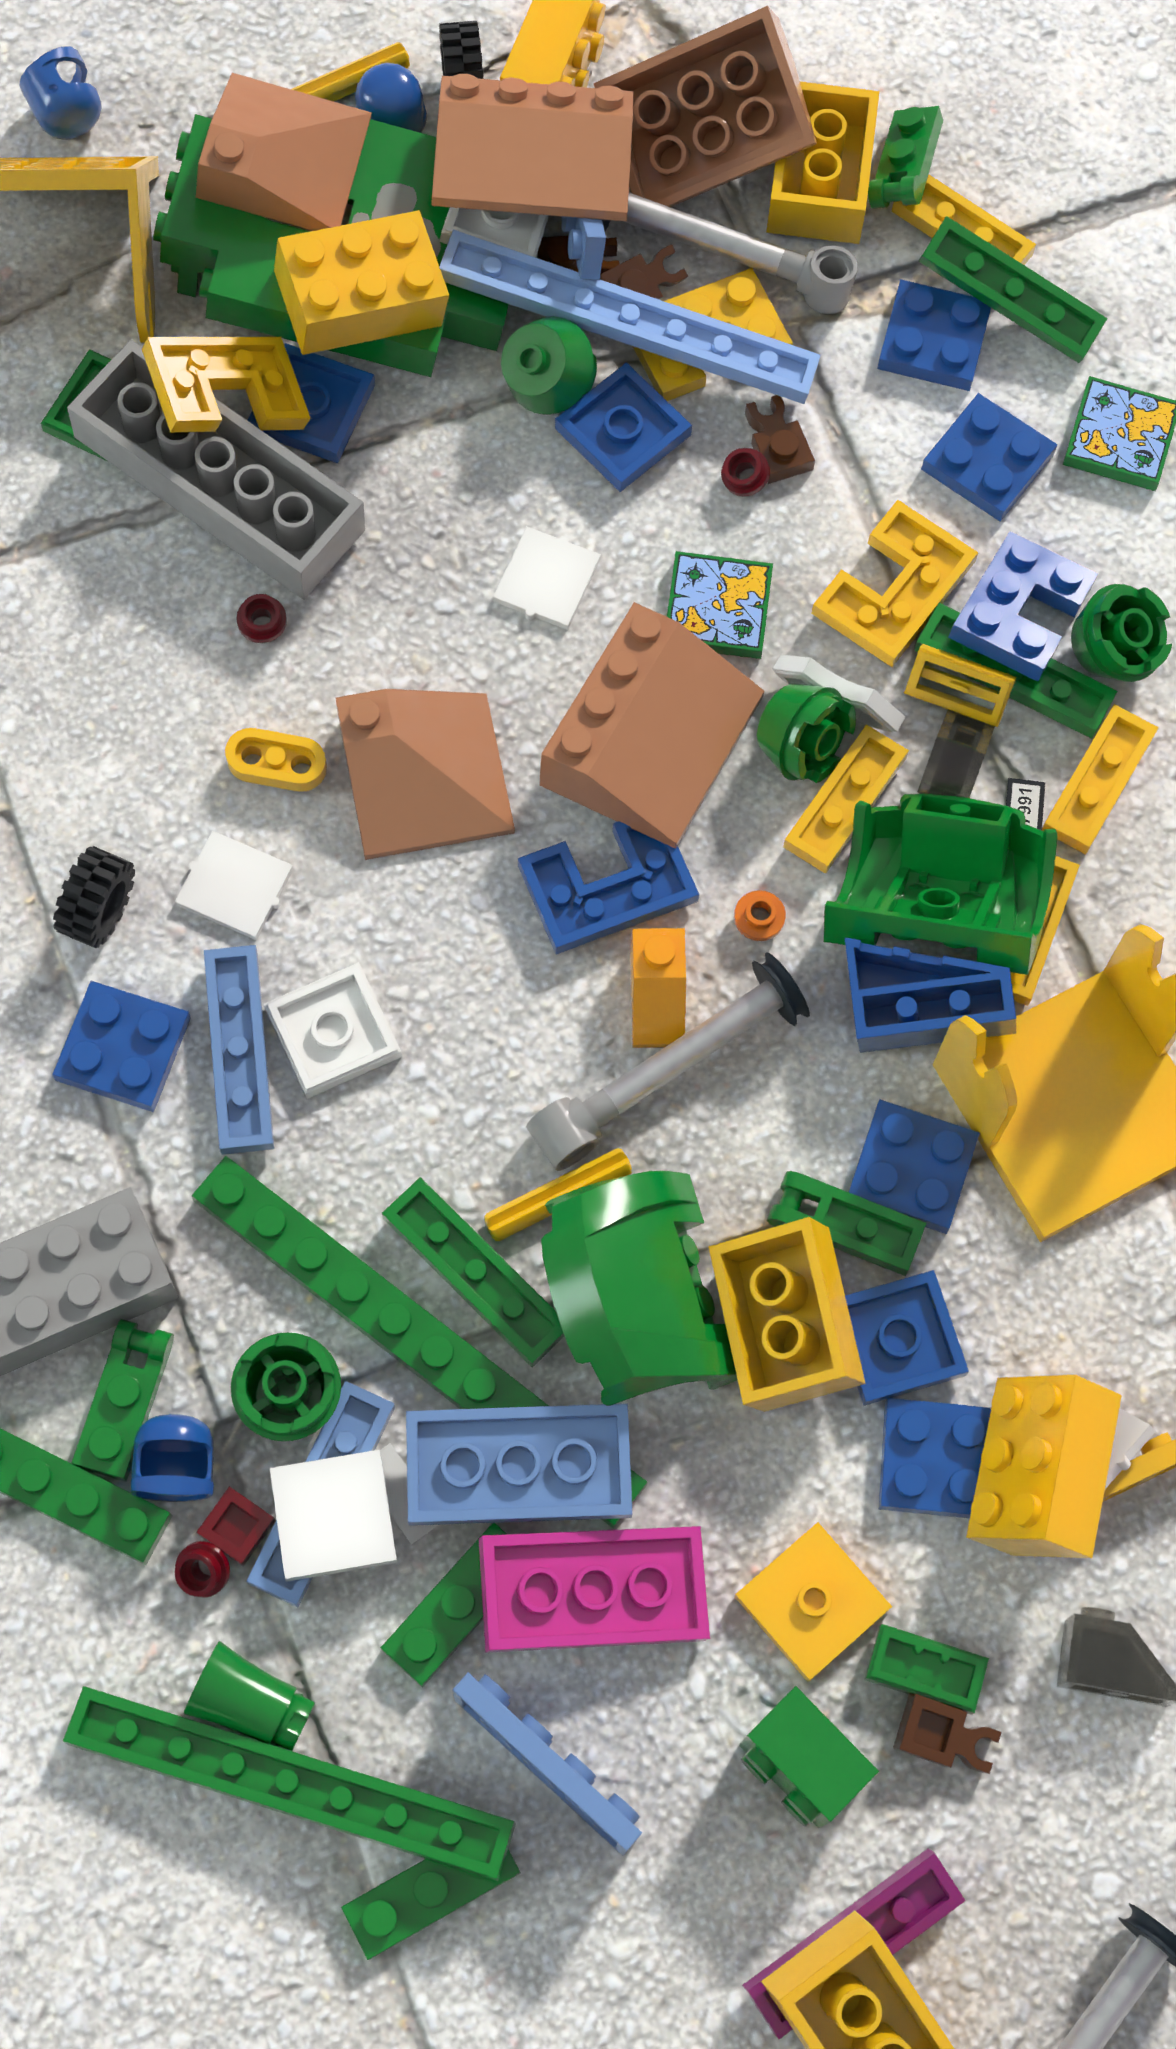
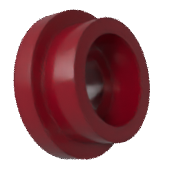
(739, 461)
(258, 606)
(192, 1579)

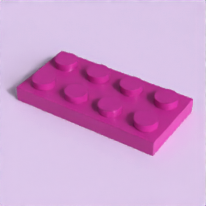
(593, 1589)

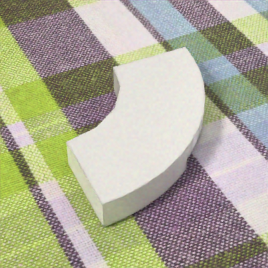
(869, 705)

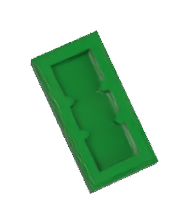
(926, 1668)

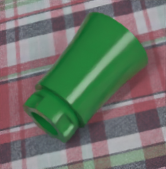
(248, 1700)

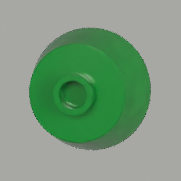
(548, 365)
(1121, 633)
(804, 730)
(285, 1386)

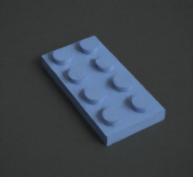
(518, 1464)
(530, 1745)

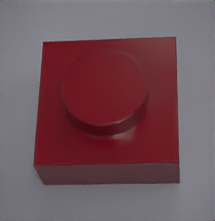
(236, 1526)

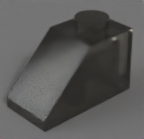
(956, 756)
(1111, 1660)

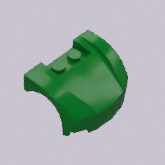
(948, 876)
(632, 1285)

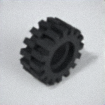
(460, 49)
(94, 896)

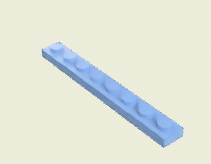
(629, 317)

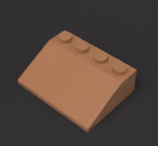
(714, 109)
(533, 148)
(650, 727)

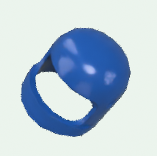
(392, 96)
(59, 106)
(173, 1459)

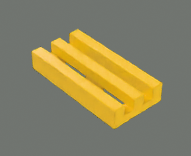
(966, 667)

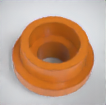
(759, 929)

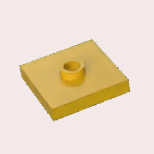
(812, 1601)

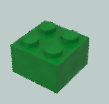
(806, 1760)

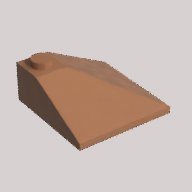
(281, 154)
(423, 769)

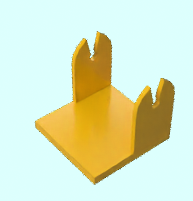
(102, 173)
(1081, 1092)

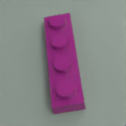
(896, 1908)

